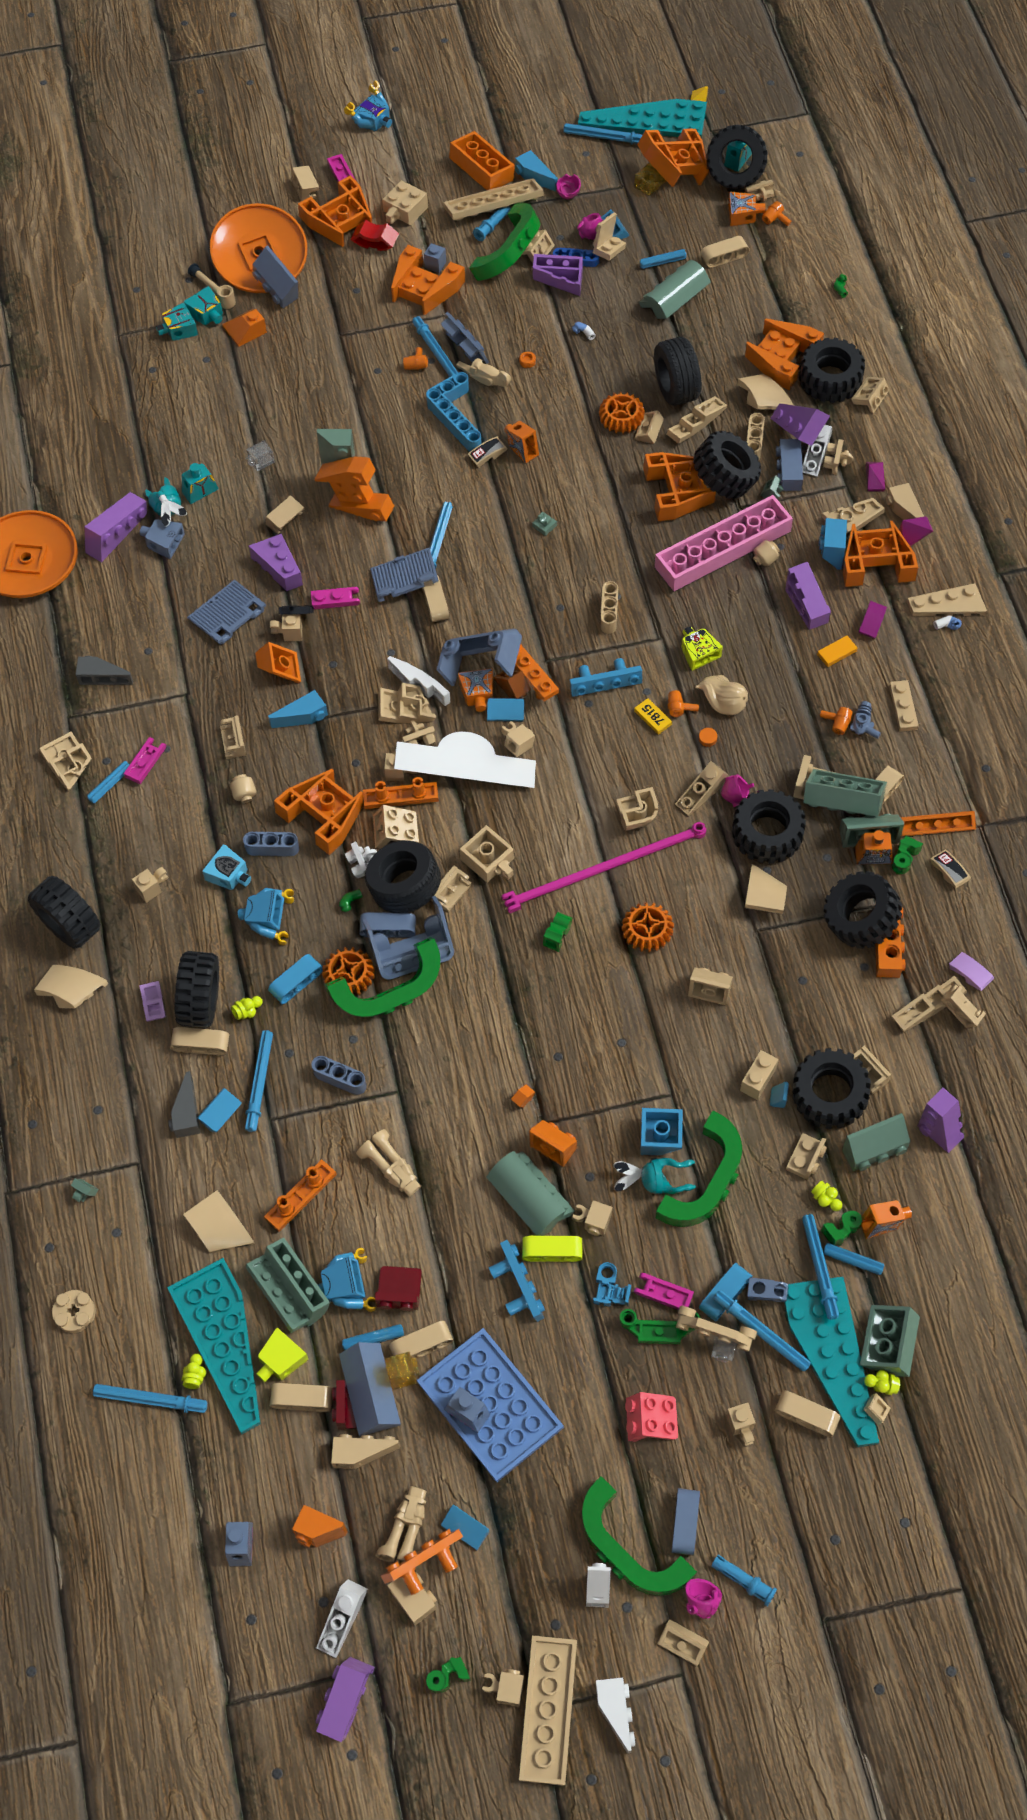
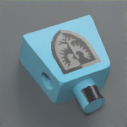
(226, 869)

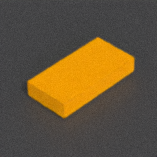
(837, 651)

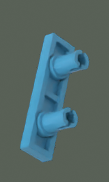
(604, 681)
(527, 1299)

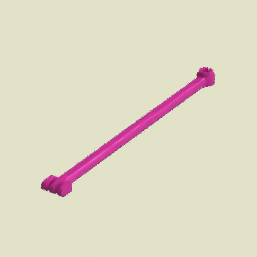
(515, 900)

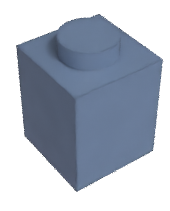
(435, 258)

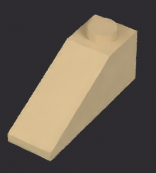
(903, 502)

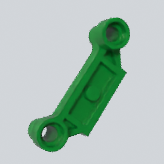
(653, 1331)

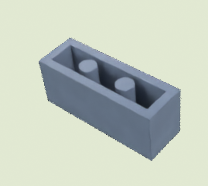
(790, 464)

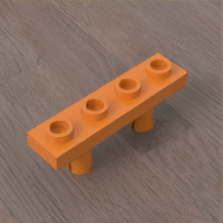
(535, 676)
(400, 795)
(300, 1195)
(430, 1548)

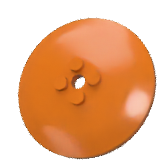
(250, 229)
(46, 541)

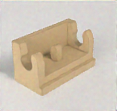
(304, 182)
(283, 514)
(232, 738)
(452, 888)
(962, 1007)
(877, 1072)

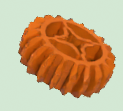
(621, 417)
(661, 923)
(353, 962)

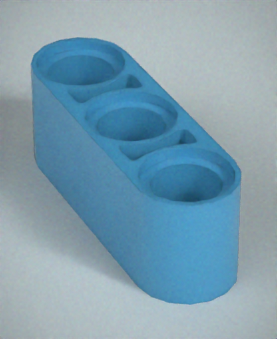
(295, 979)
(732, 1284)

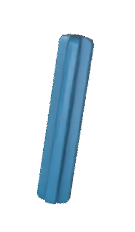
(663, 258)
(108, 782)
(853, 1259)
(375, 1336)

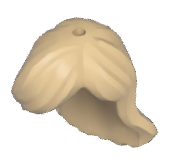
(723, 695)

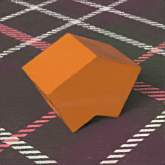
(523, 1096)

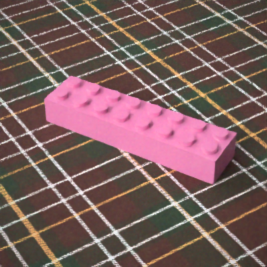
(722, 542)

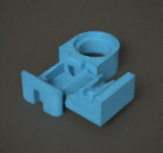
(610, 1291)

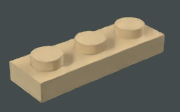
(903, 705)

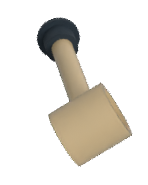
(224, 292)

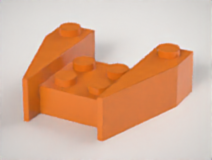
(675, 158)
(338, 214)
(424, 286)
(779, 348)
(685, 487)
(352, 489)
(878, 549)
(324, 802)

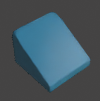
(779, 1095)

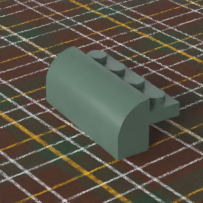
(676, 289)
(529, 1192)
(288, 1286)

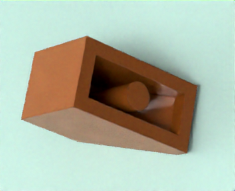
(513, 686)

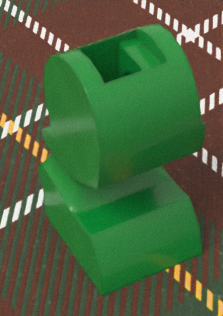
(903, 859)
(554, 934)
(848, 1223)
(439, 1681)

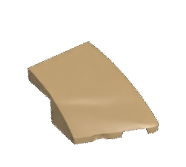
(763, 392)
(404, 705)
(66, 758)
(765, 892)
(69, 985)
(217, 1224)

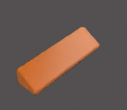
(938, 823)

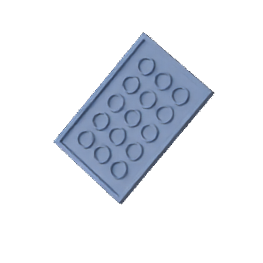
(518, 1415)

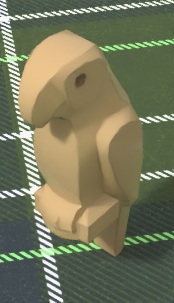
(485, 373)

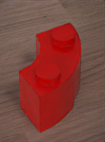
(374, 236)

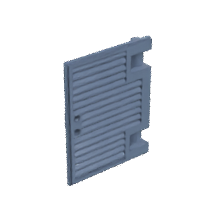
(404, 574)
(226, 611)

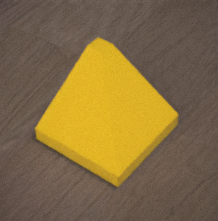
(700, 94)

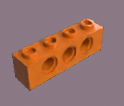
(886, 965)

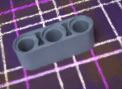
(279, 847)
(390, 924)
(333, 1068)
(685, 1521)

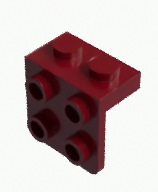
(399, 1288)
(343, 1413)

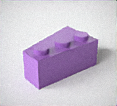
(559, 271)
(800, 421)
(277, 561)
(807, 596)
(941, 1120)
(343, 1698)

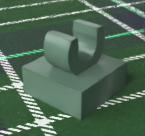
(771, 488)
(544, 523)
(83, 1190)

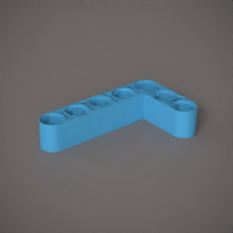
(440, 404)

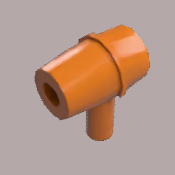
(773, 212)
(416, 362)
(676, 705)
(841, 719)

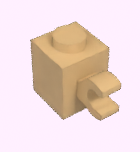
(290, 627)
(518, 739)
(394, 774)
(148, 884)
(596, 1218)
(741, 1422)
(508, 1688)

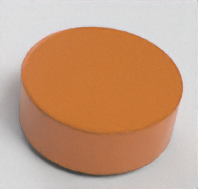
(527, 359)
(708, 737)

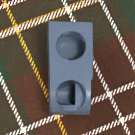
(767, 1290)

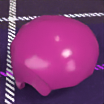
(568, 186)

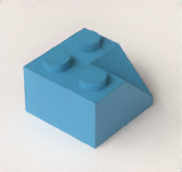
(833, 541)
(661, 1131)

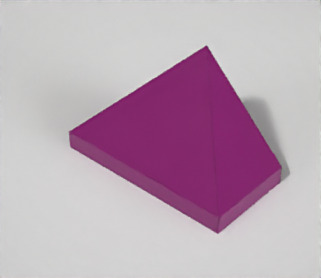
(875, 477)
(915, 529)

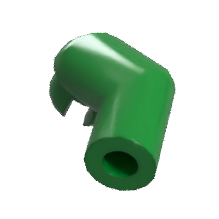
(839, 285)
(348, 898)

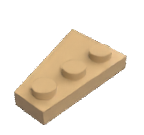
(858, 514)

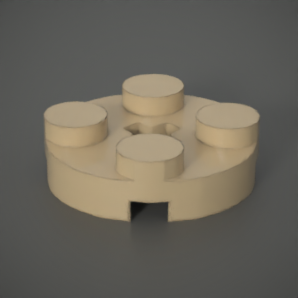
(65, 1302)

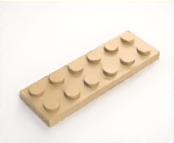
(493, 199)
(548, 1710)

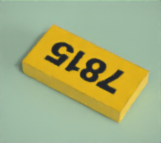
(653, 716)

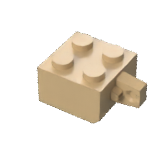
(404, 203)
(488, 855)

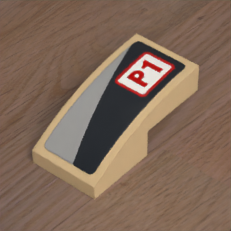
(490, 449)
(951, 868)

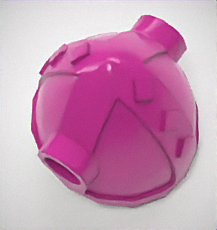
(588, 226)
(735, 789)
(702, 1598)

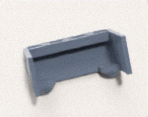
(504, 641)
(400, 957)

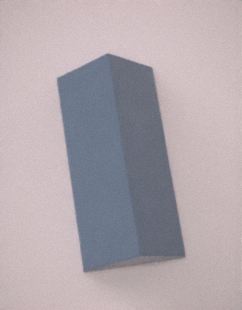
(369, 1388)

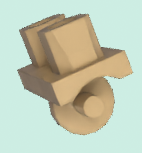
(762, 190)
(833, 462)
(426, 734)

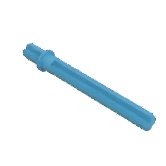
(602, 133)
(423, 330)
(440, 530)
(253, 1112)
(828, 1298)
(762, 1331)
(150, 1398)

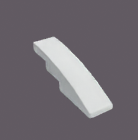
(415, 676)

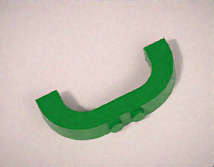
(526, 227)
(401, 994)
(693, 1213)
(623, 1565)

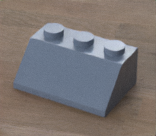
(275, 278)

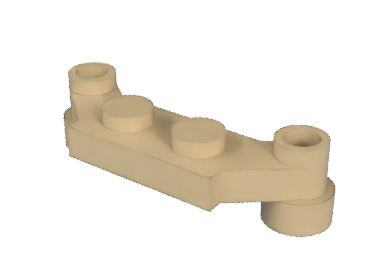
(742, 1338)

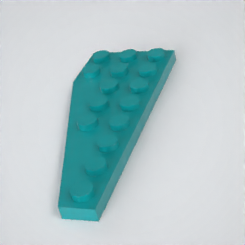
(666, 116)
(218, 1324)
(832, 1353)

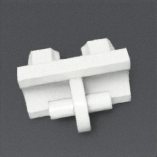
(363, 857)

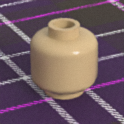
(766, 553)
(242, 788)

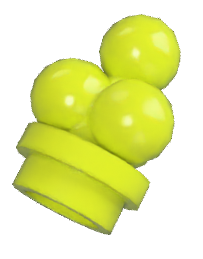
(245, 1007)
(826, 1196)
(194, 1373)
(883, 1382)

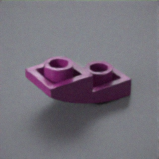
(872, 619)

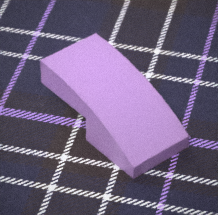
(973, 972)
(152, 1001)

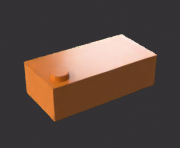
(481, 161)

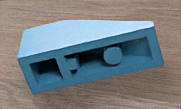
(530, 167)
(300, 712)

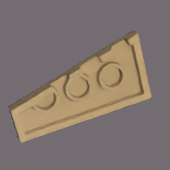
(957, 600)

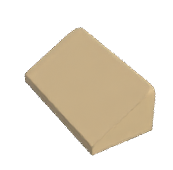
(649, 427)
(683, 1642)

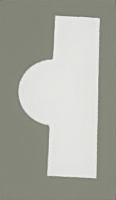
(465, 757)

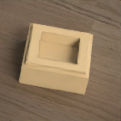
(877, 1408)

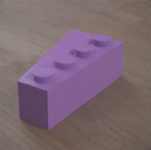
(113, 525)

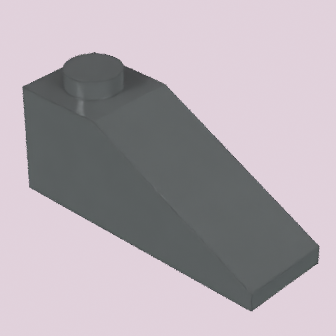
(100, 672)
(184, 1111)

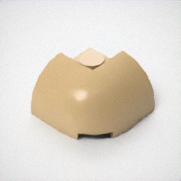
(638, 809)

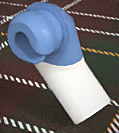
(584, 328)
(949, 622)

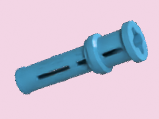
(487, 226)
(753, 1585)

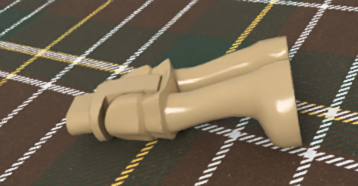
(399, 1172)
(409, 1515)

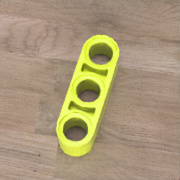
(552, 1248)

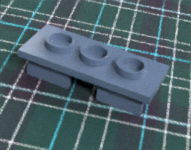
(464, 338)

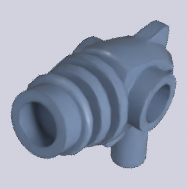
(862, 721)

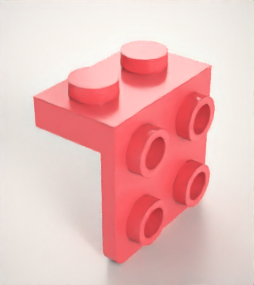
(651, 1416)

